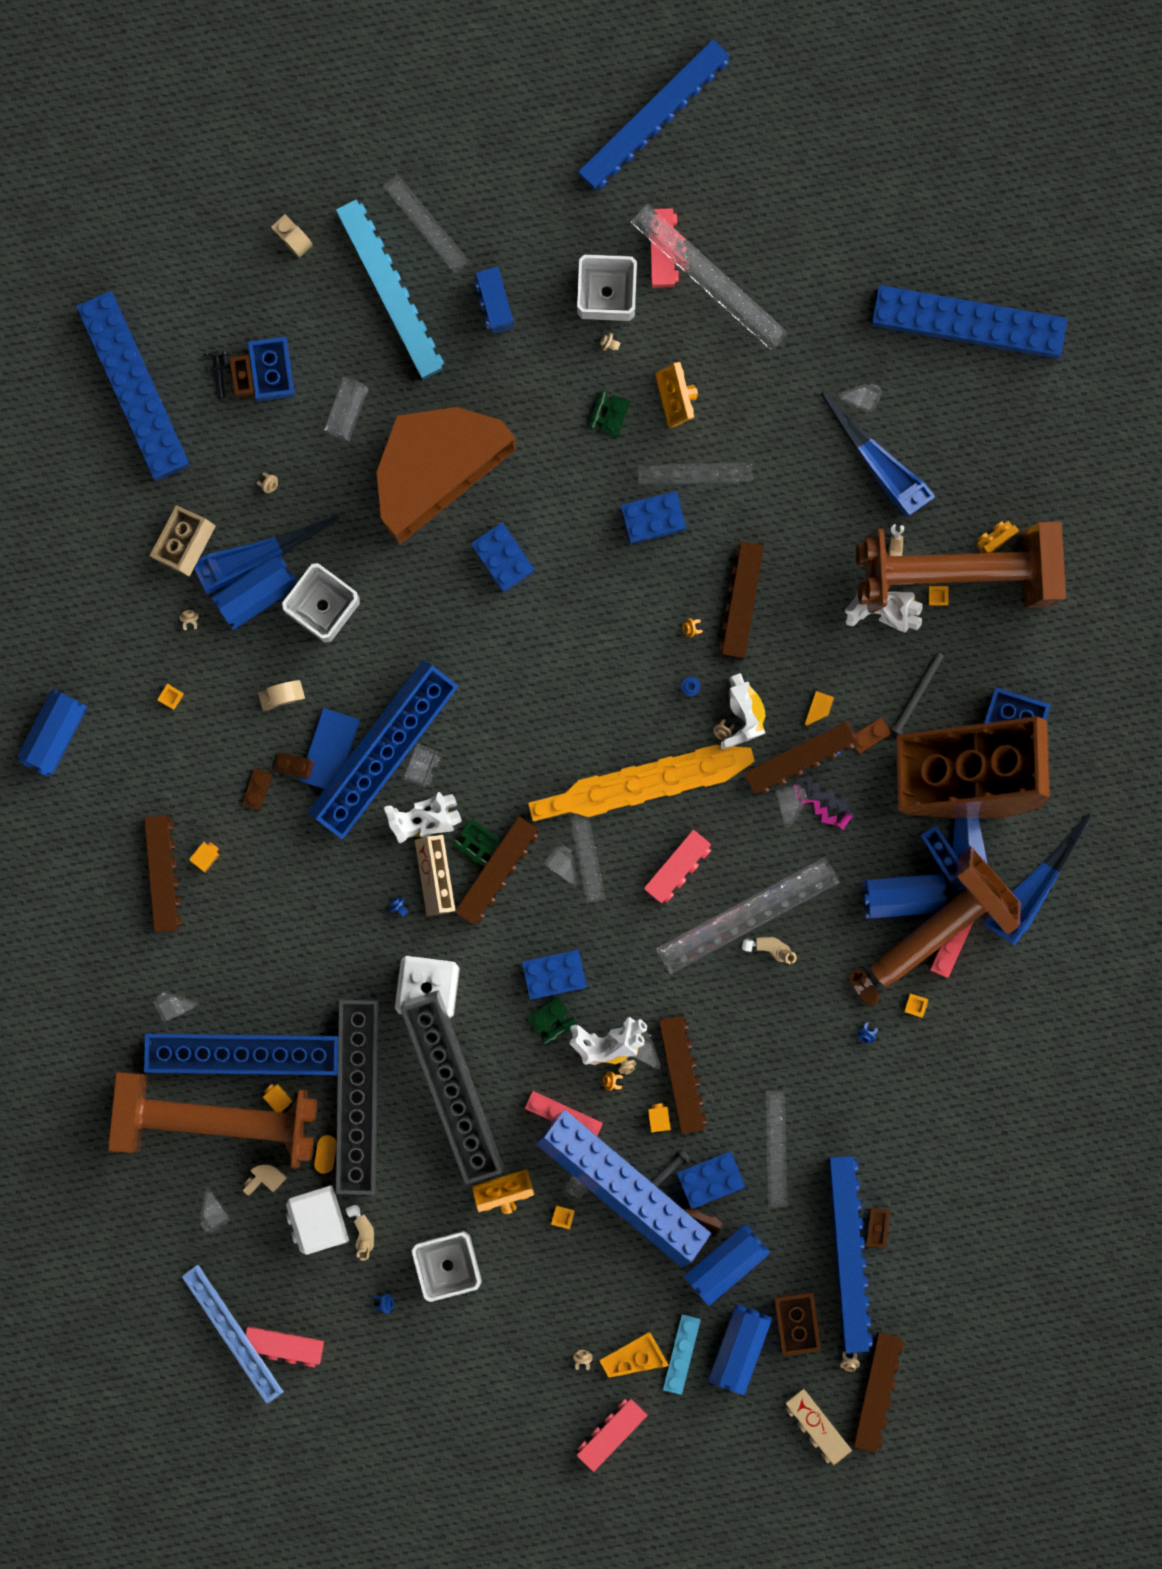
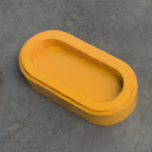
(325, 1154)

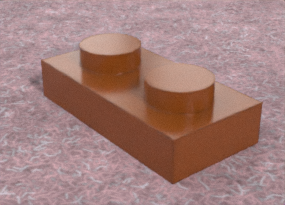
(871, 735)

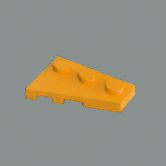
(634, 1357)

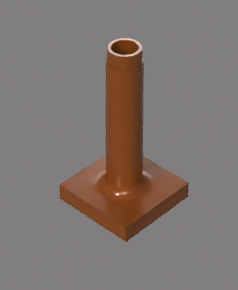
(983, 894)

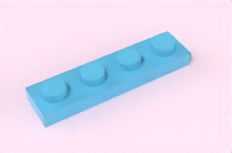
(681, 1354)

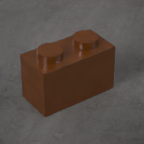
(242, 376)

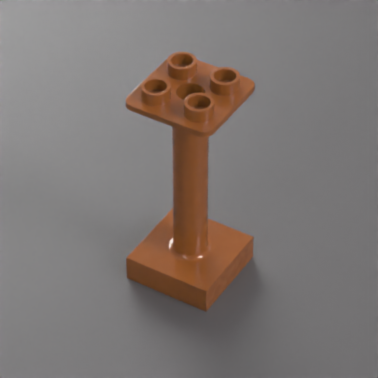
(1038, 565)
(135, 1112)

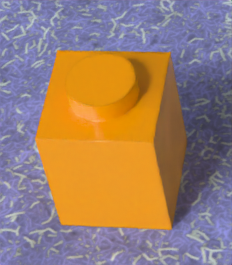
(205, 856)
(277, 1098)
(659, 1118)

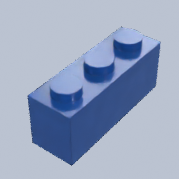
(942, 854)

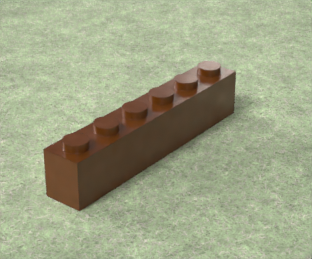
(742, 601)
(801, 757)
(496, 871)
(161, 873)
(682, 1075)
(877, 1392)

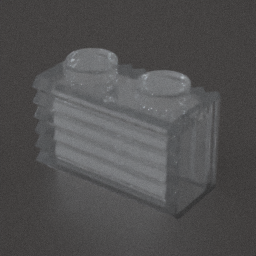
(421, 766)

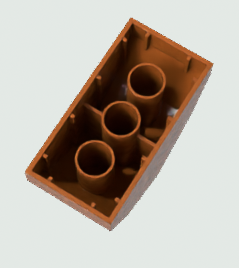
(433, 462)
(974, 770)

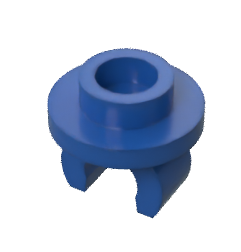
(690, 686)
(396, 904)
(866, 1035)
(386, 1303)

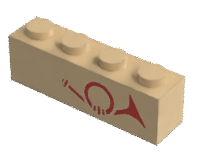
(434, 875)
(818, 1426)

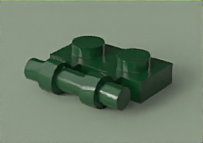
(614, 417)
(481, 838)
(547, 1016)

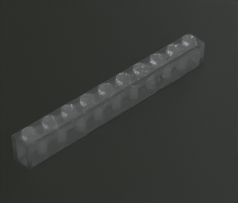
(709, 277)
(747, 915)

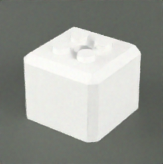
(601, 272)
(313, 587)
(439, 973)
(316, 1220)
(436, 1281)

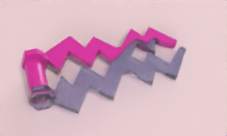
(817, 797)

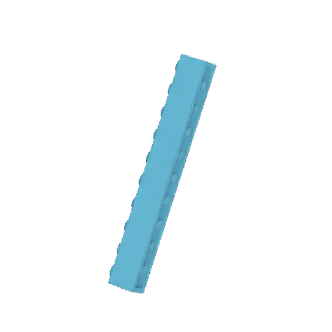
(390, 291)

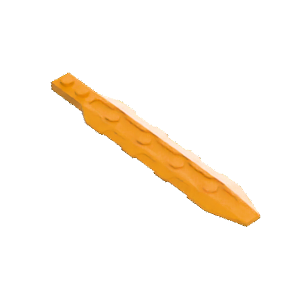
(645, 782)

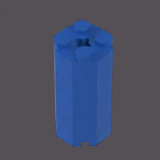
(254, 591)
(52, 733)
(904, 896)
(726, 1264)
(739, 1349)

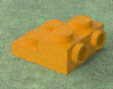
(996, 539)

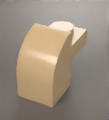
(292, 236)
(281, 695)
(268, 1174)

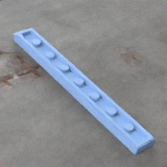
(232, 1334)

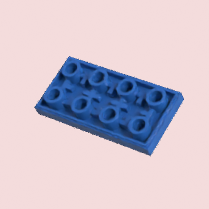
(330, 746)

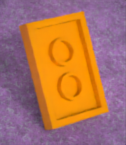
(675, 394)
(503, 1192)

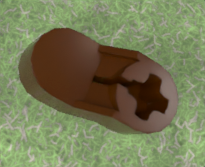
(859, 979)

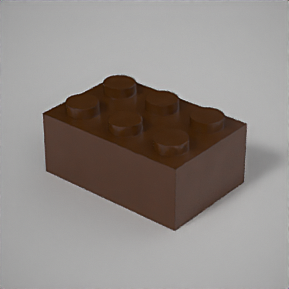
(797, 1323)

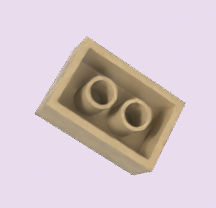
(182, 540)

